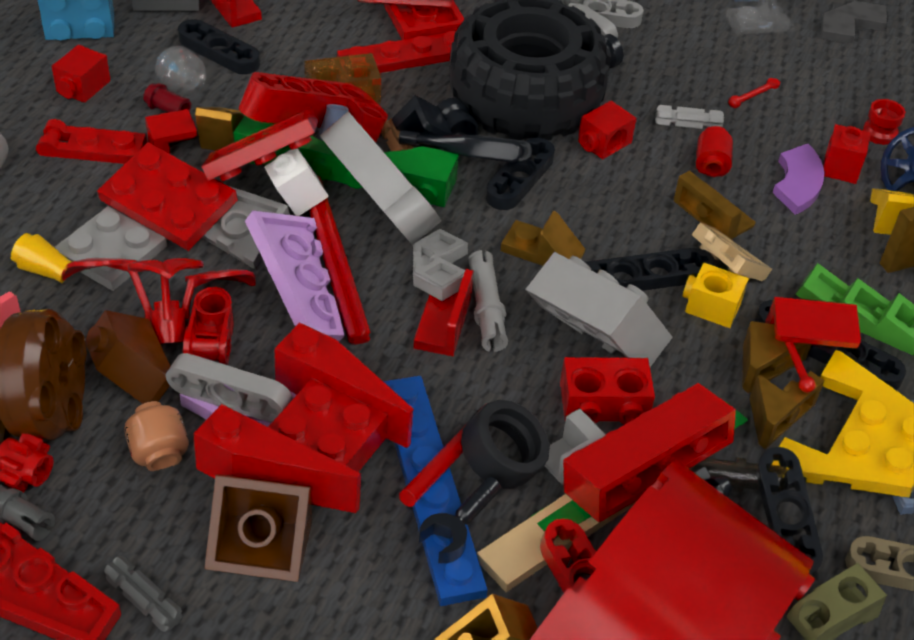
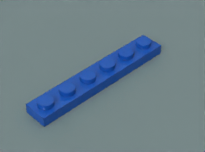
(462, 578)

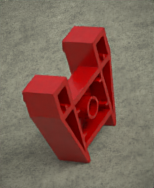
(321, 435)

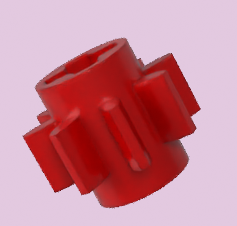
(24, 462)

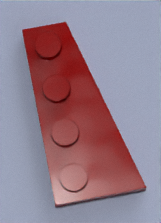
(48, 597)

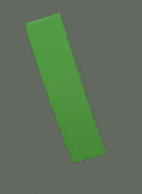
(878, 317)

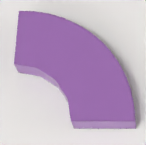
(802, 178)

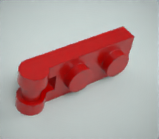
(89, 143)

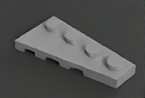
(232, 233)

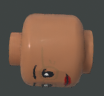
(156, 436)

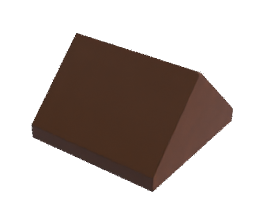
(258, 527)

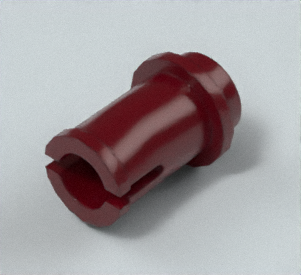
(159, 97)

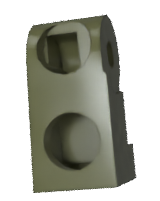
(837, 605)

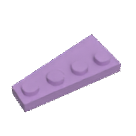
(296, 269)

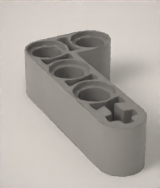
(380, 178)

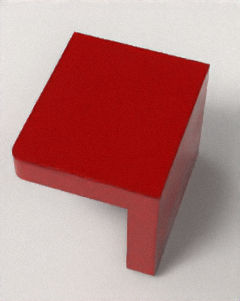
(170, 128)

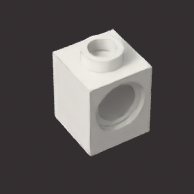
(296, 181)

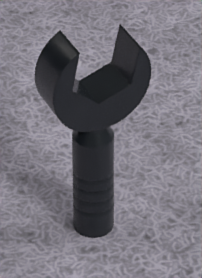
(454, 526)

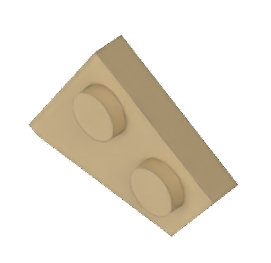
(730, 253)

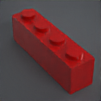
(631, 458)

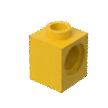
(715, 294)

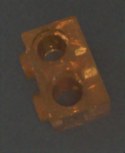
(353, 69)

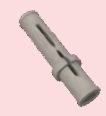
(489, 310)

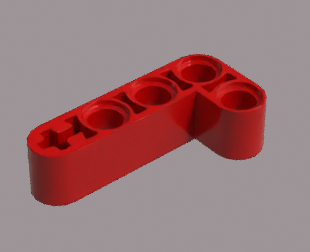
(278, 97)

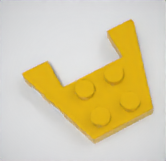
(875, 442)

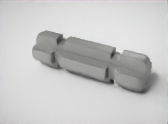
(688, 117)

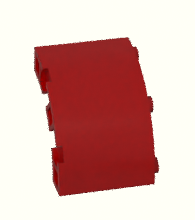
(683, 570)

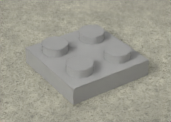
(111, 236)

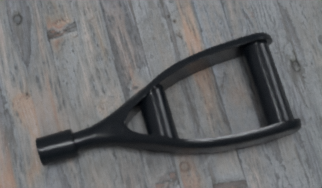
(472, 145)

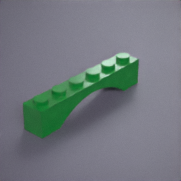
(427, 169)

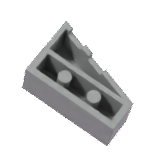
(599, 307)

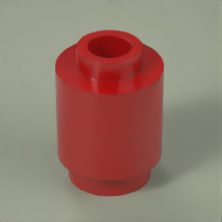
(714, 152)

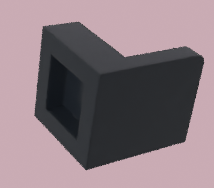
(422, 117)

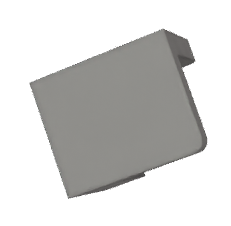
(577, 434)

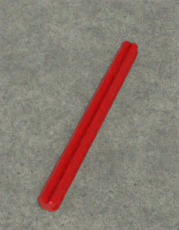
(340, 274)

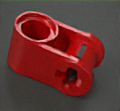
(210, 326)

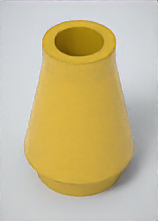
(39, 257)

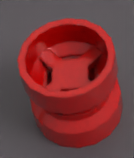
(884, 126)

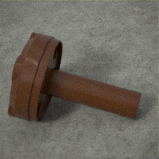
(41, 374)

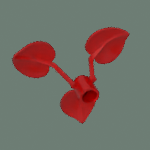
(167, 316)

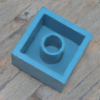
(77, 19)

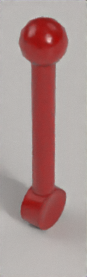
(735, 101)
(806, 383)

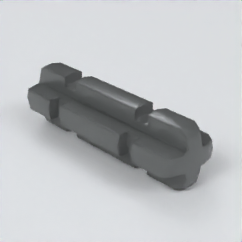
(143, 593)

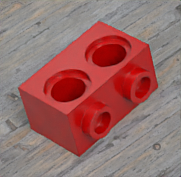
(607, 387)

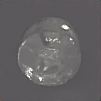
(180, 70)

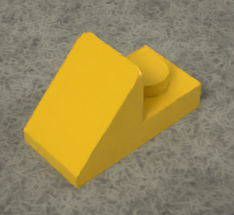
(888, 208)

